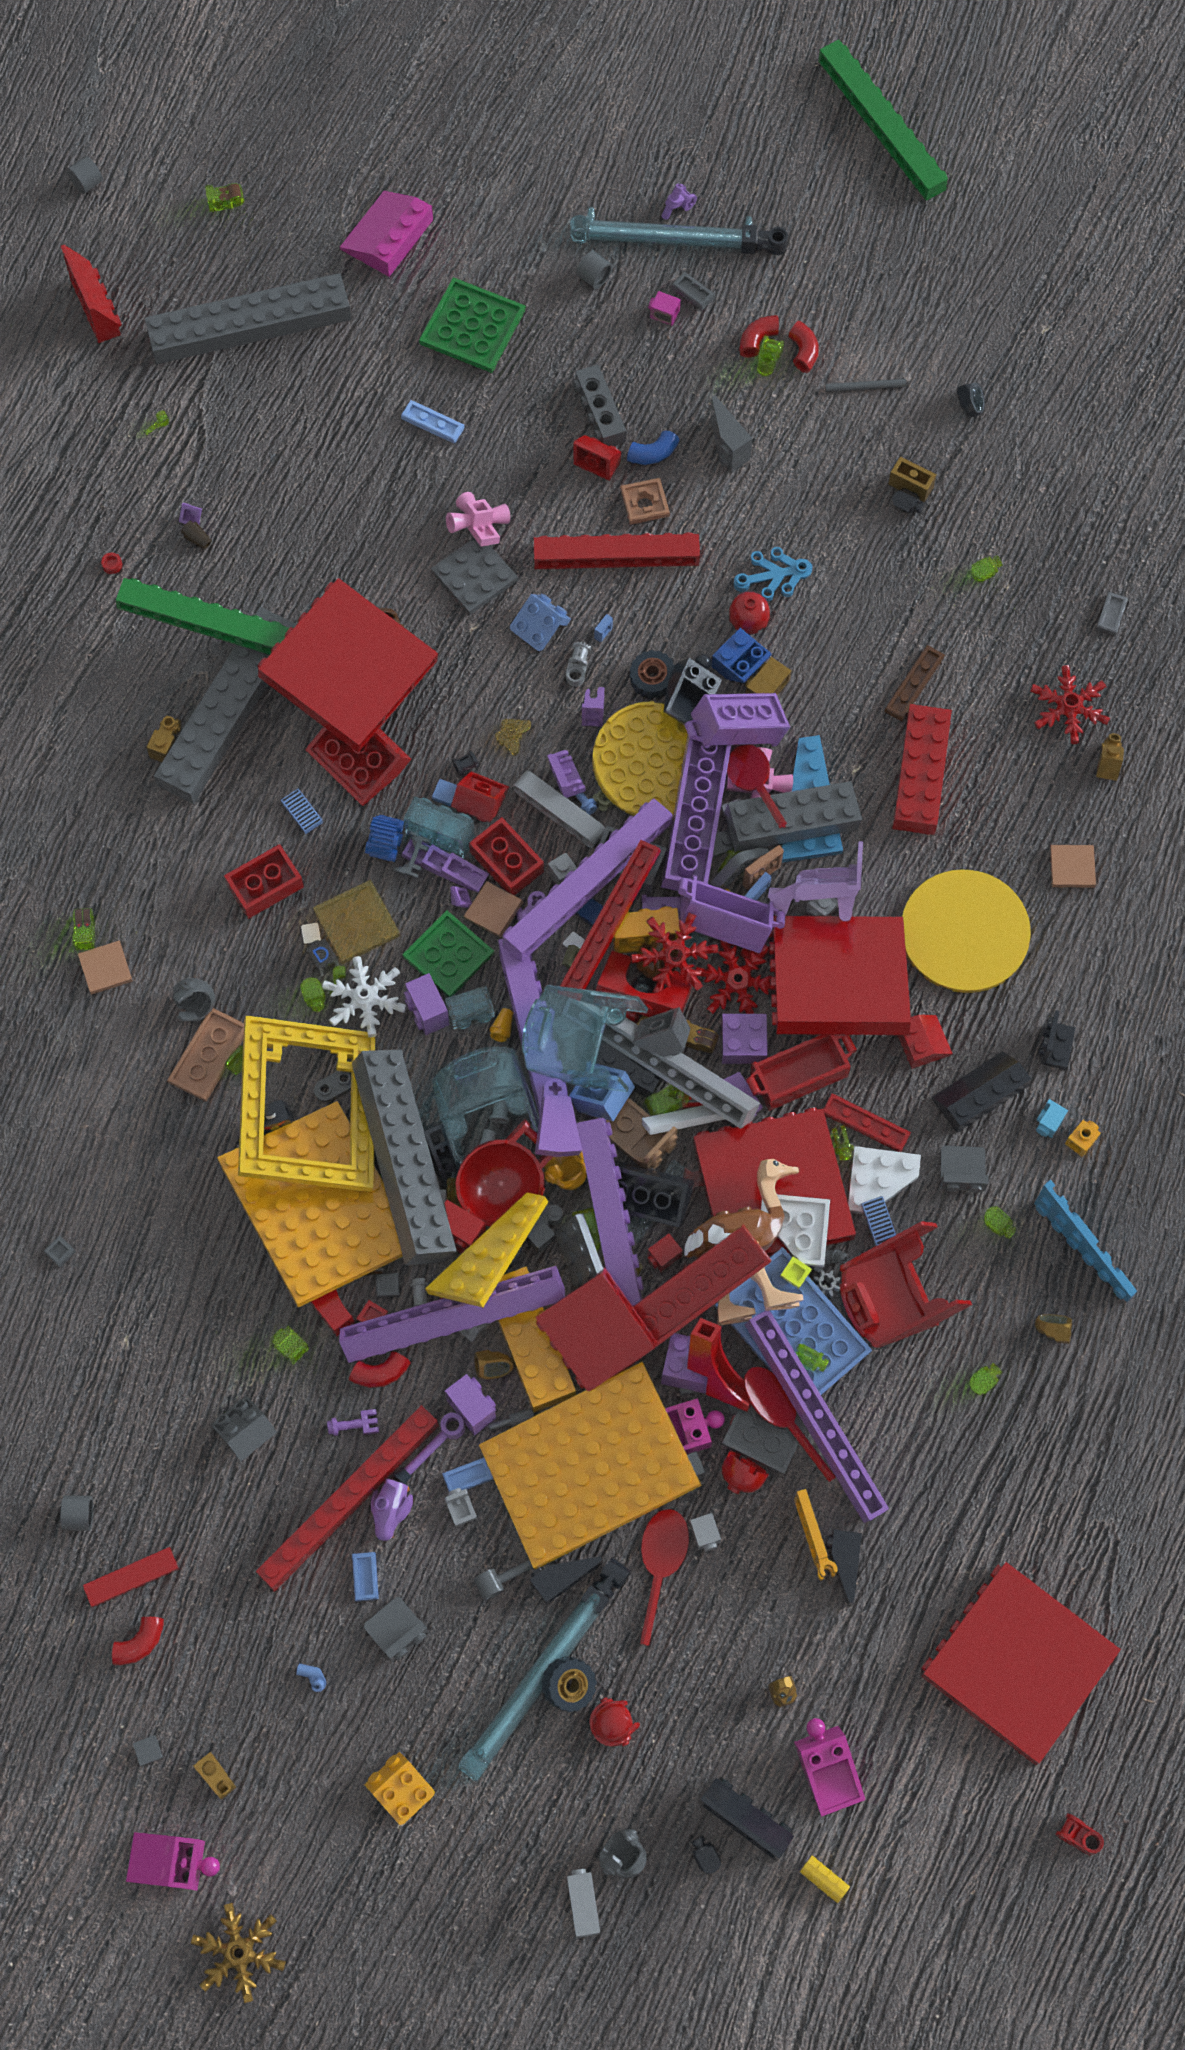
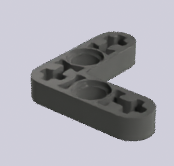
(736, 866)

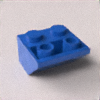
(739, 657)

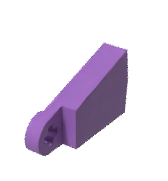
(557, 1123)

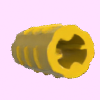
(824, 1879)

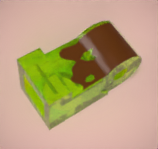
(224, 196)

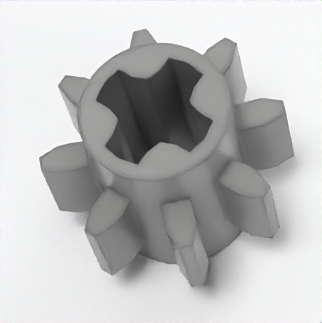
(829, 1278)

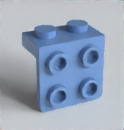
(538, 621)

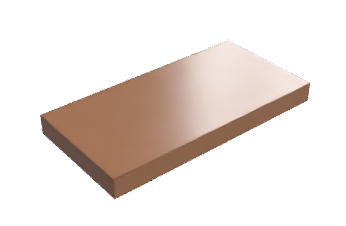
(206, 1054)

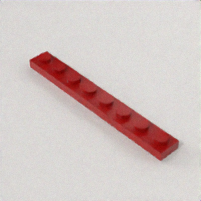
(611, 916)

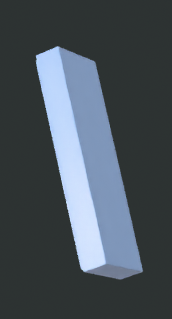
(432, 421)

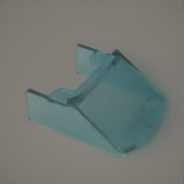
(567, 1031)
(478, 1081)

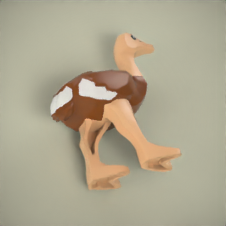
(763, 1227)

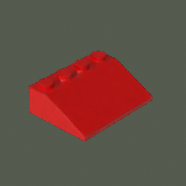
(92, 295)
(363, 772)

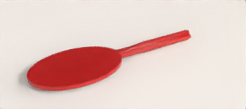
(749, 771)
(775, 1407)
(662, 1552)

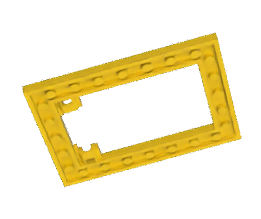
(275, 1034)

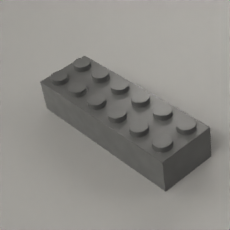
(807, 813)

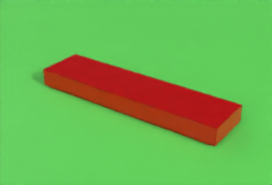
(866, 1123)
(130, 1577)

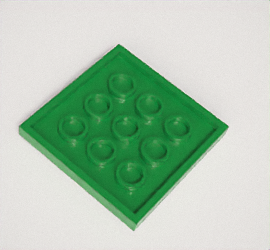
(472, 325)

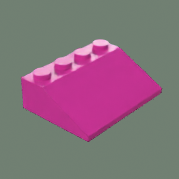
(388, 231)

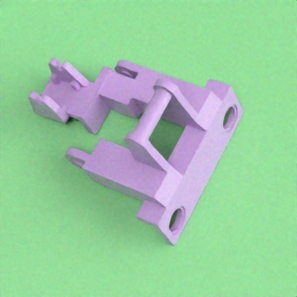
(823, 884)

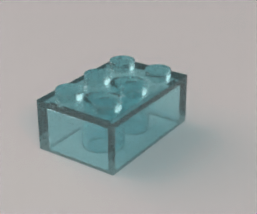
(440, 825)

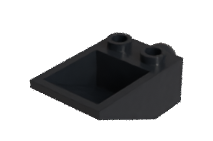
(687, 687)

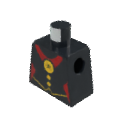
(276, 1116)

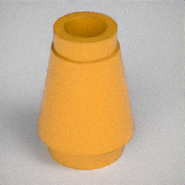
(502, 1025)

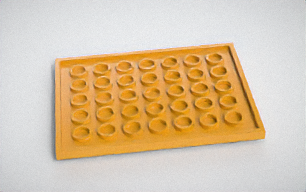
(312, 1231)
(589, 1465)

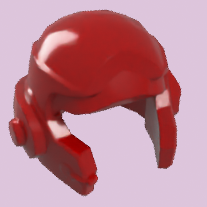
(612, 1723)

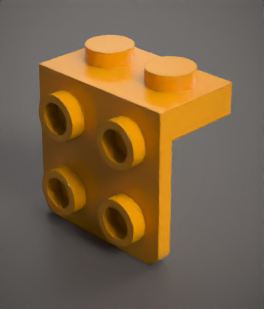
(399, 1788)

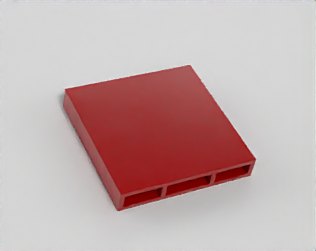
(347, 664)
(840, 976)
(800, 1140)
(1020, 1662)

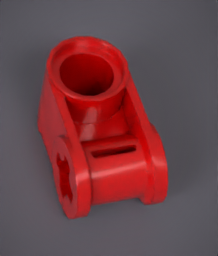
(1078, 1835)

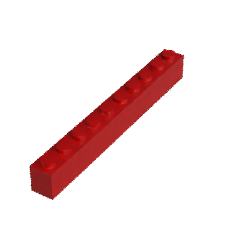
(347, 1498)

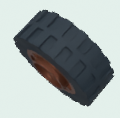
(647, 663)

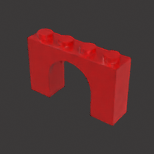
(614, 981)

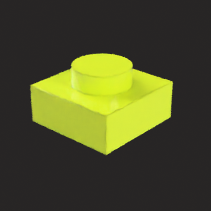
(795, 1272)

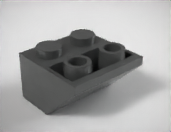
(244, 1428)

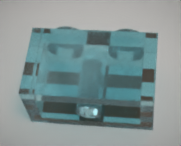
(470, 1008)

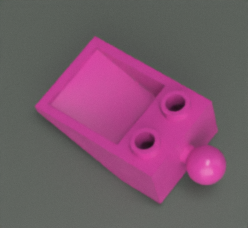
(687, 1425)
(829, 1768)
(165, 1860)

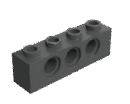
(589, 379)

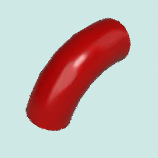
(755, 333)
(807, 344)
(382, 1374)
(141, 1644)

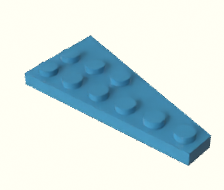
(809, 773)
(1082, 1239)

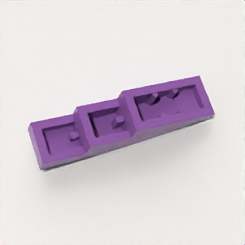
(447, 866)

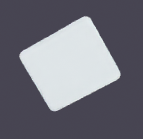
(310, 932)
(574, 939)

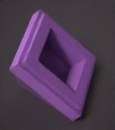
(189, 512)
(460, 897)

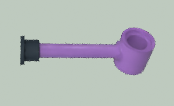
(404, 1474)

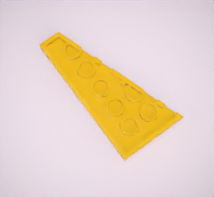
(483, 1264)

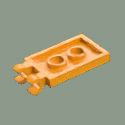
(813, 1535)

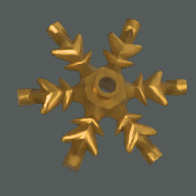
(228, 1951)

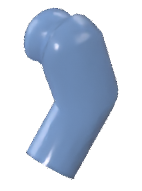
(314, 1675)

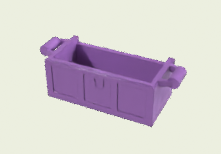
(738, 720)
(728, 915)

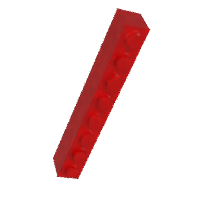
(616, 551)

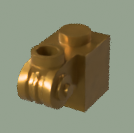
(163, 739)
(1110, 758)

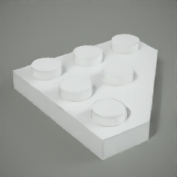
(879, 1174)
(804, 1228)

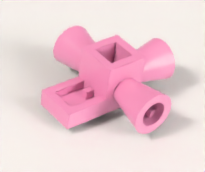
(478, 519)
(779, 783)

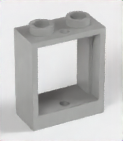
(583, 1903)

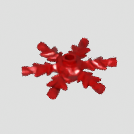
(1070, 704)
(682, 953)
(733, 986)

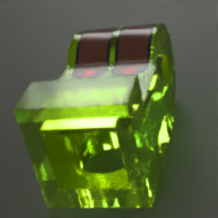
(83, 929)

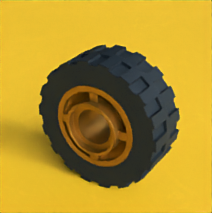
(556, 1679)

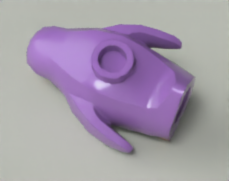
(390, 1508)

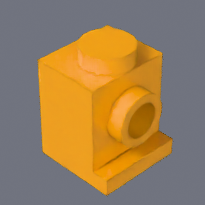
(1078, 1142)

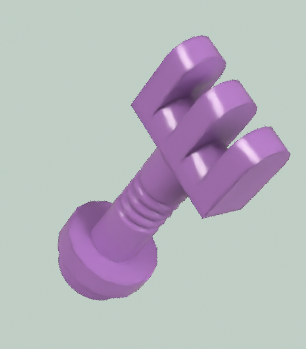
(334, 1426)

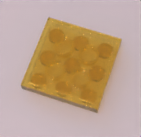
(356, 921)

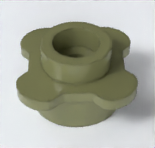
(603, 805)

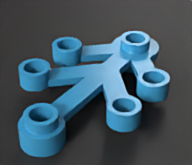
(774, 573)

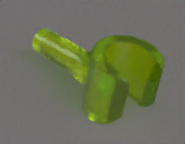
(162, 420)
(338, 972)

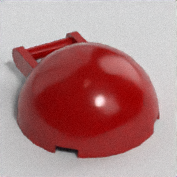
(499, 1175)

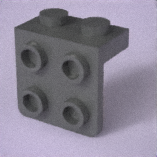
(963, 1169)
(396, 1629)

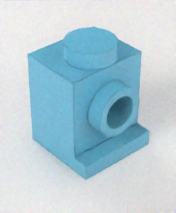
(1050, 1118)

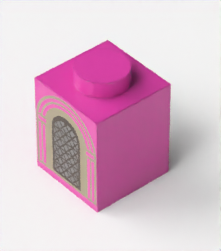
(664, 308)

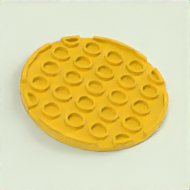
(640, 757)
(966, 931)

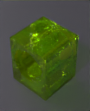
(290, 1344)

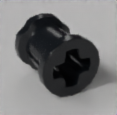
(465, 763)

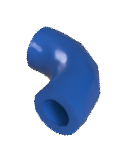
(654, 452)

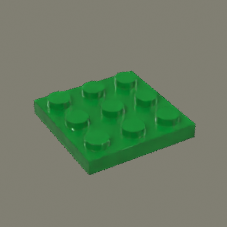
(448, 953)

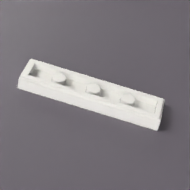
(679, 1119)

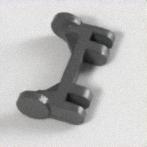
(407, 868)

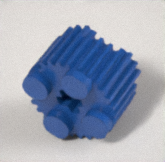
(384, 837)

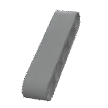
(559, 809)

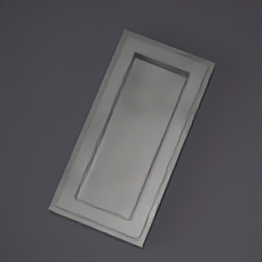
(1112, 613)

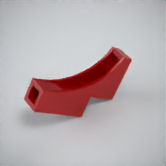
(332, 1311)
(709, 1360)

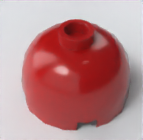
(749, 612)
(742, 1474)

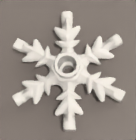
(364, 996)

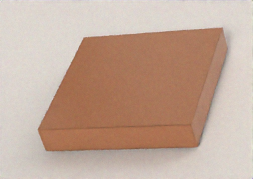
(1072, 866)
(493, 909)
(105, 967)

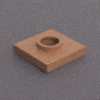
(647, 489)
(766, 863)

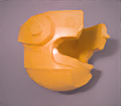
(566, 1171)

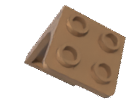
(635, 1140)

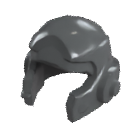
(195, 997)
(623, 1855)

